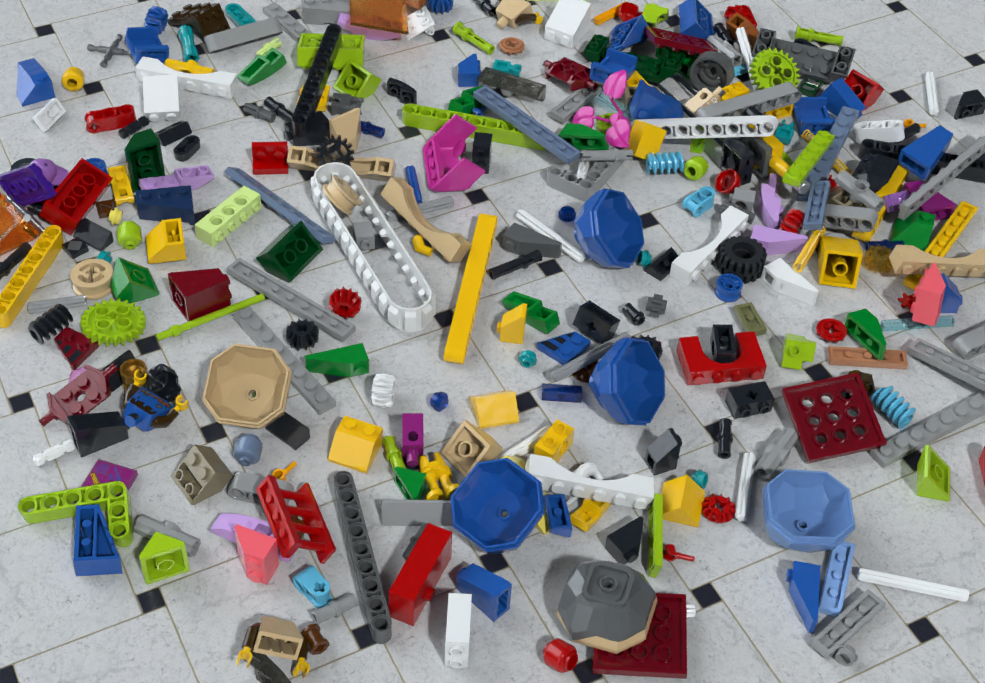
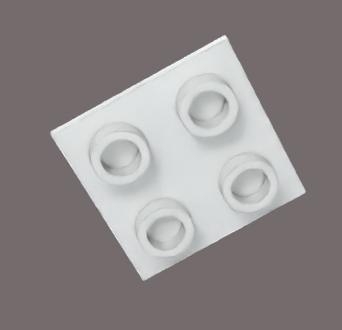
(420, 22)

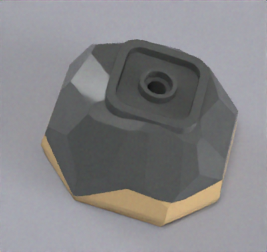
(603, 616)

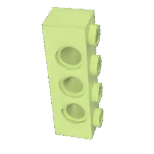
(228, 216)

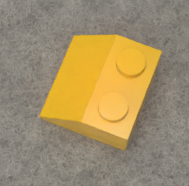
(356, 444)

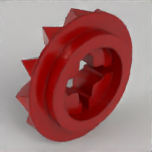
(839, 330)
(714, 514)

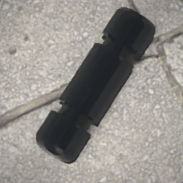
(133, 127)

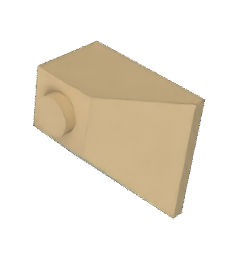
(348, 126)
(470, 446)

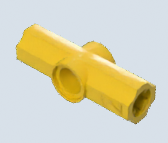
(188, 67)

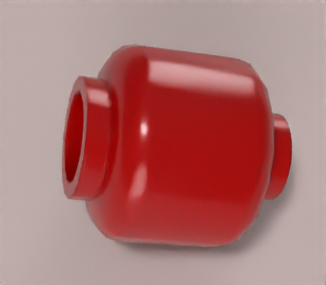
(560, 655)

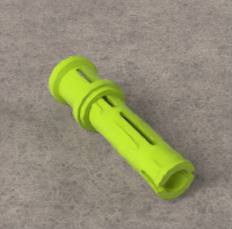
(468, 35)
(811, 35)

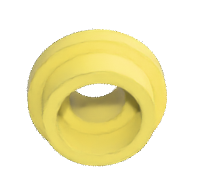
(115, 216)

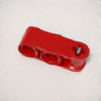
(110, 118)

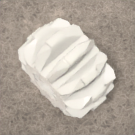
(383, 390)

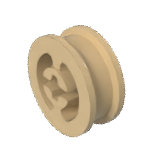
(342, 194)
(92, 278)

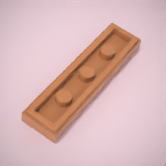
(863, 358)

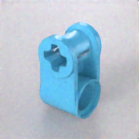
(699, 201)
(313, 586)

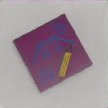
(108, 472)

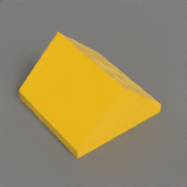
(645, 139)
(495, 408)
(682, 501)

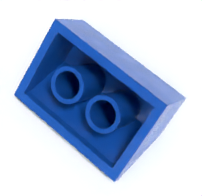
(695, 19)

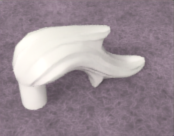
(586, 470)

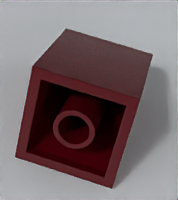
(199, 292)

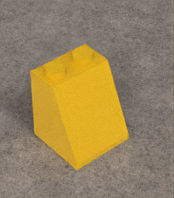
(839, 261)

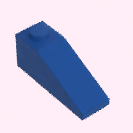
(804, 590)

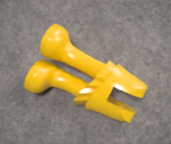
(437, 471)

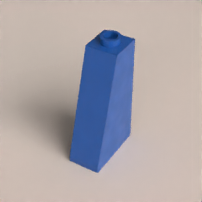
(925, 153)

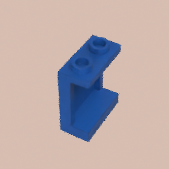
(145, 43)
(612, 63)
(812, 115)

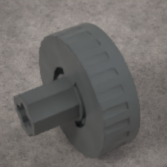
(716, 66)

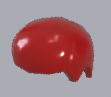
(628, 11)
(727, 181)

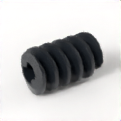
(49, 322)

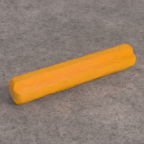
(607, 15)

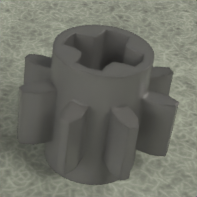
(656, 305)

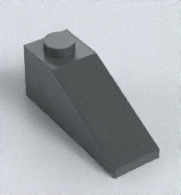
(524, 241)

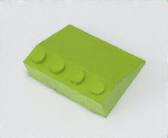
(351, 48)

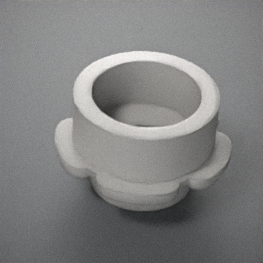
(846, 655)

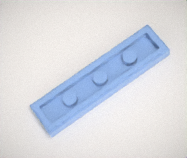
(836, 579)

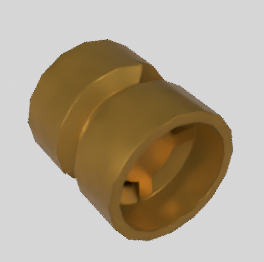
(127, 372)

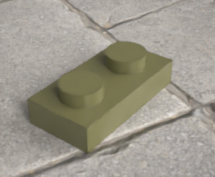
(749, 318)

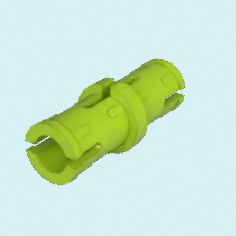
(394, 454)

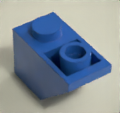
(469, 72)

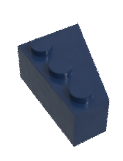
(166, 204)

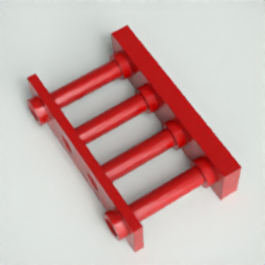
(283, 526)

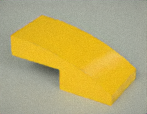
(589, 514)

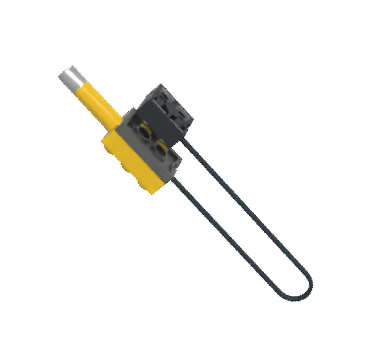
(748, 153)

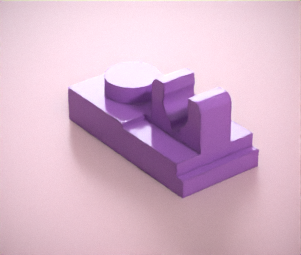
(893, 200)

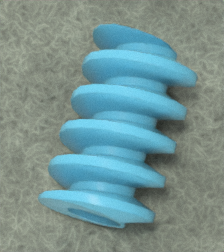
(664, 161)
(893, 407)

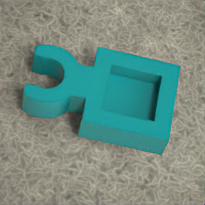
(505, 66)
(785, 132)

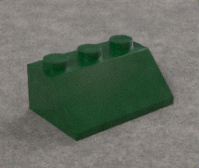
(143, 157)
(290, 252)

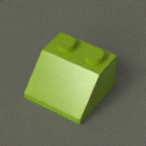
(356, 81)

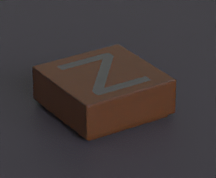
(105, 207)

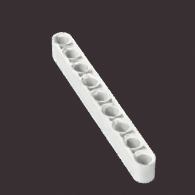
(710, 130)

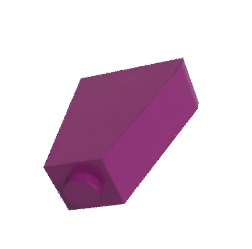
(936, 205)

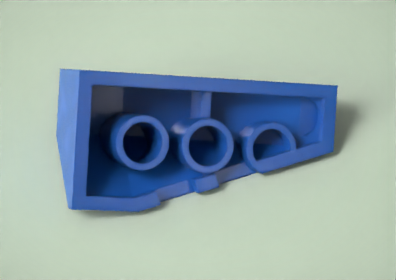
(628, 33)
(33, 83)

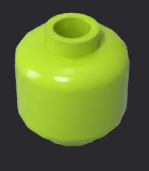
(695, 168)
(129, 235)

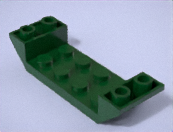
(649, 68)

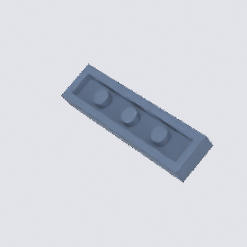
(816, 205)

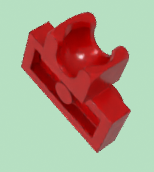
(743, 10)

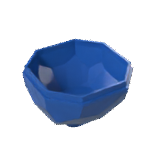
(609, 229)
(629, 382)
(489, 492)

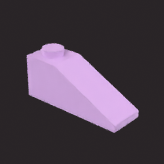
(778, 241)

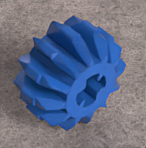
(440, 6)
(156, 17)

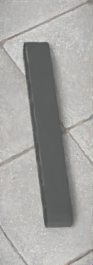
(353, 526)

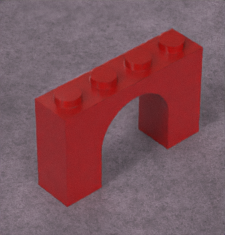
(701, 370)

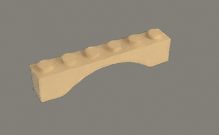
(368, 168)
(402, 198)
(911, 260)

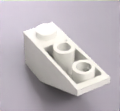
(785, 280)

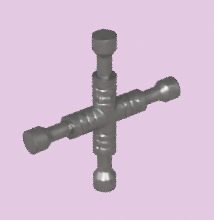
(109, 50)
(27, 216)

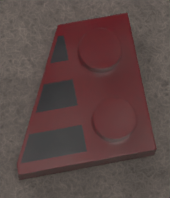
(74, 347)

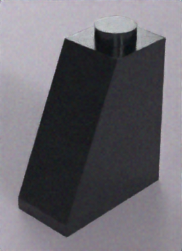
(318, 130)
(97, 431)

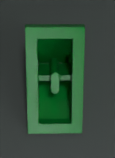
(410, 483)

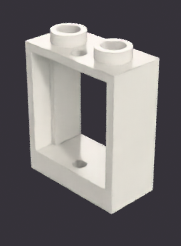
(458, 630)

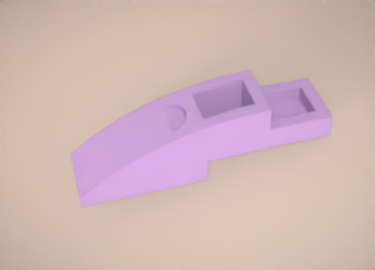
(370, 34)
(185, 176)
(769, 204)
(226, 522)

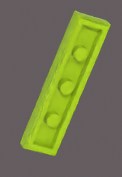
(655, 536)

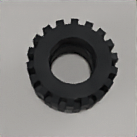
(742, 258)

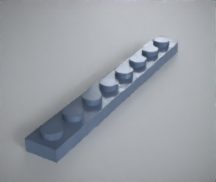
(527, 124)
(841, 131)
(275, 202)

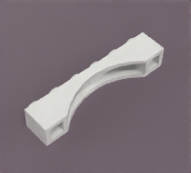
(217, 84)
(690, 264)
(630, 491)

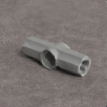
(726, 49)
(859, 191)
(776, 453)
(148, 526)

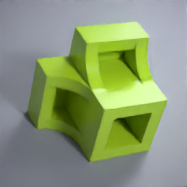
(655, 14)
(796, 350)

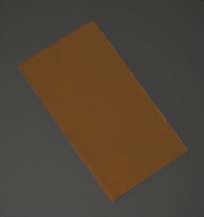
(379, 15)

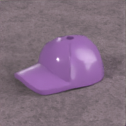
(52, 172)

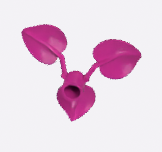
(620, 132)

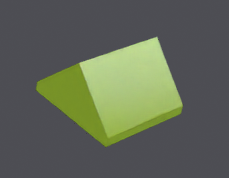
(933, 476)
(163, 558)

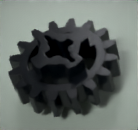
(327, 151)

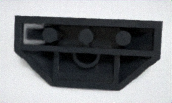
(875, 170)

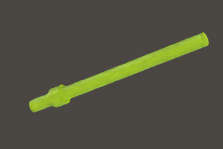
(176, 330)

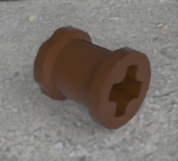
(315, 639)

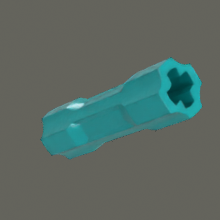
(187, 38)

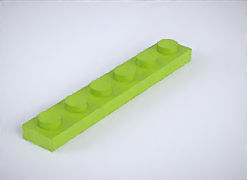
(808, 158)

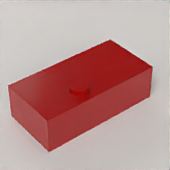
(76, 196)
(420, 574)

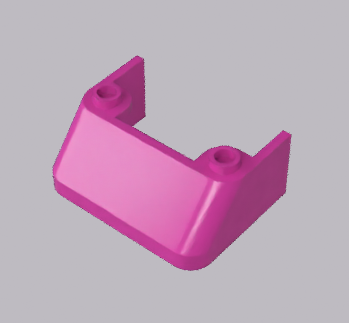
(441, 156)

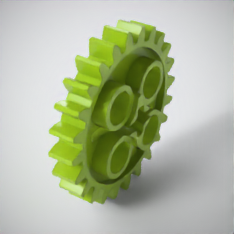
(773, 72)
(113, 322)

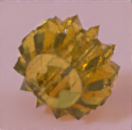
(878, 259)

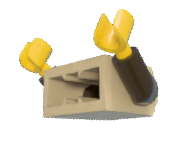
(515, 13)
(277, 639)

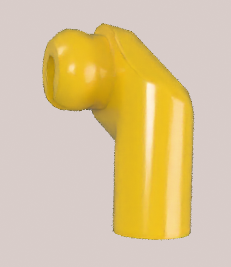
(418, 245)

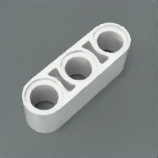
(879, 130)

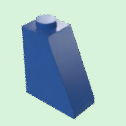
(841, 95)
(488, 590)

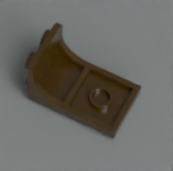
(206, 18)

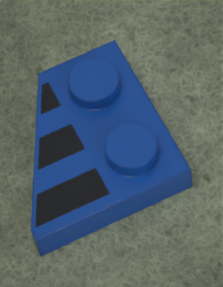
(564, 347)

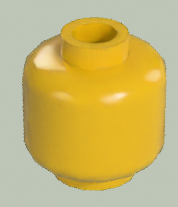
(73, 79)

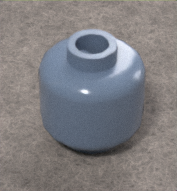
(248, 449)

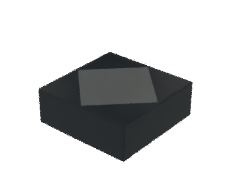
(75, 247)

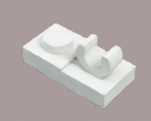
(49, 114)

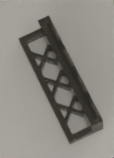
(513, 84)

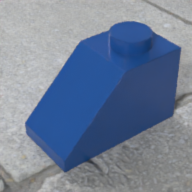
(952, 298)

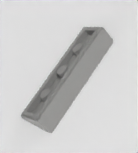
(416, 512)

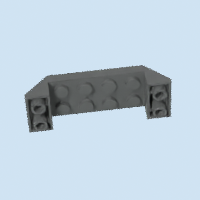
(811, 61)

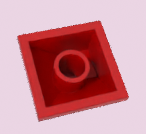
(864, 88)

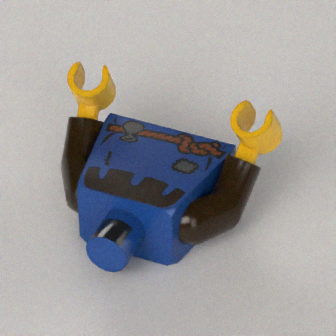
(147, 409)

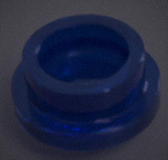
(567, 214)
(439, 401)

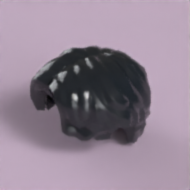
(163, 382)

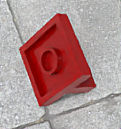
(270, 158)

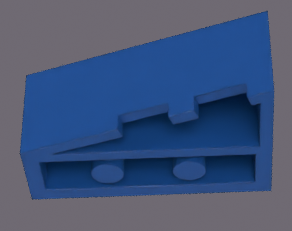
(652, 104)
(93, 544)

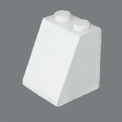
(568, 22)
(162, 97)

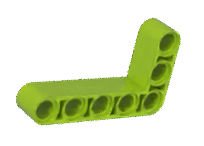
(84, 496)

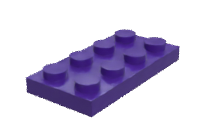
(27, 185)

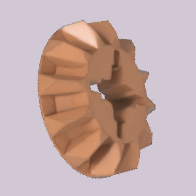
(516, 45)

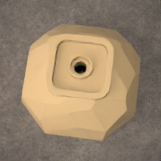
(238, 374)

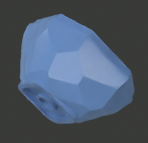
(811, 502)

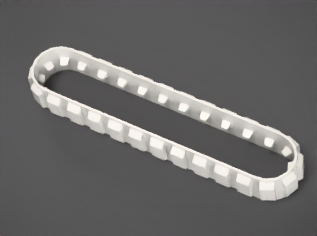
(400, 318)

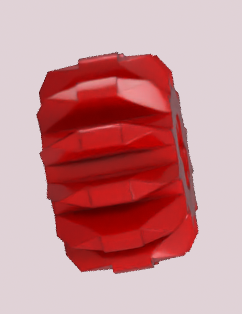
(793, 221)
(345, 302)

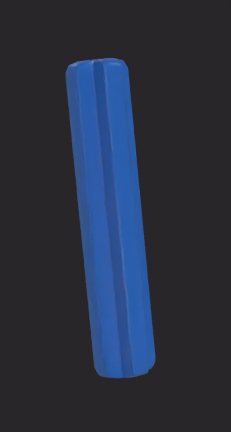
(413, 182)

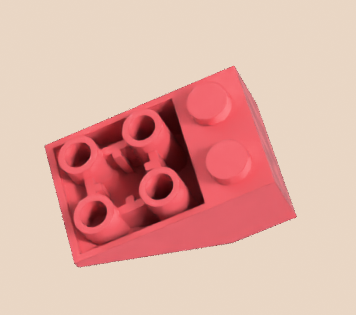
(928, 297)

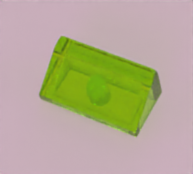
(697, 144)

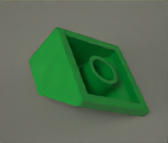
(914, 229)
(132, 282)

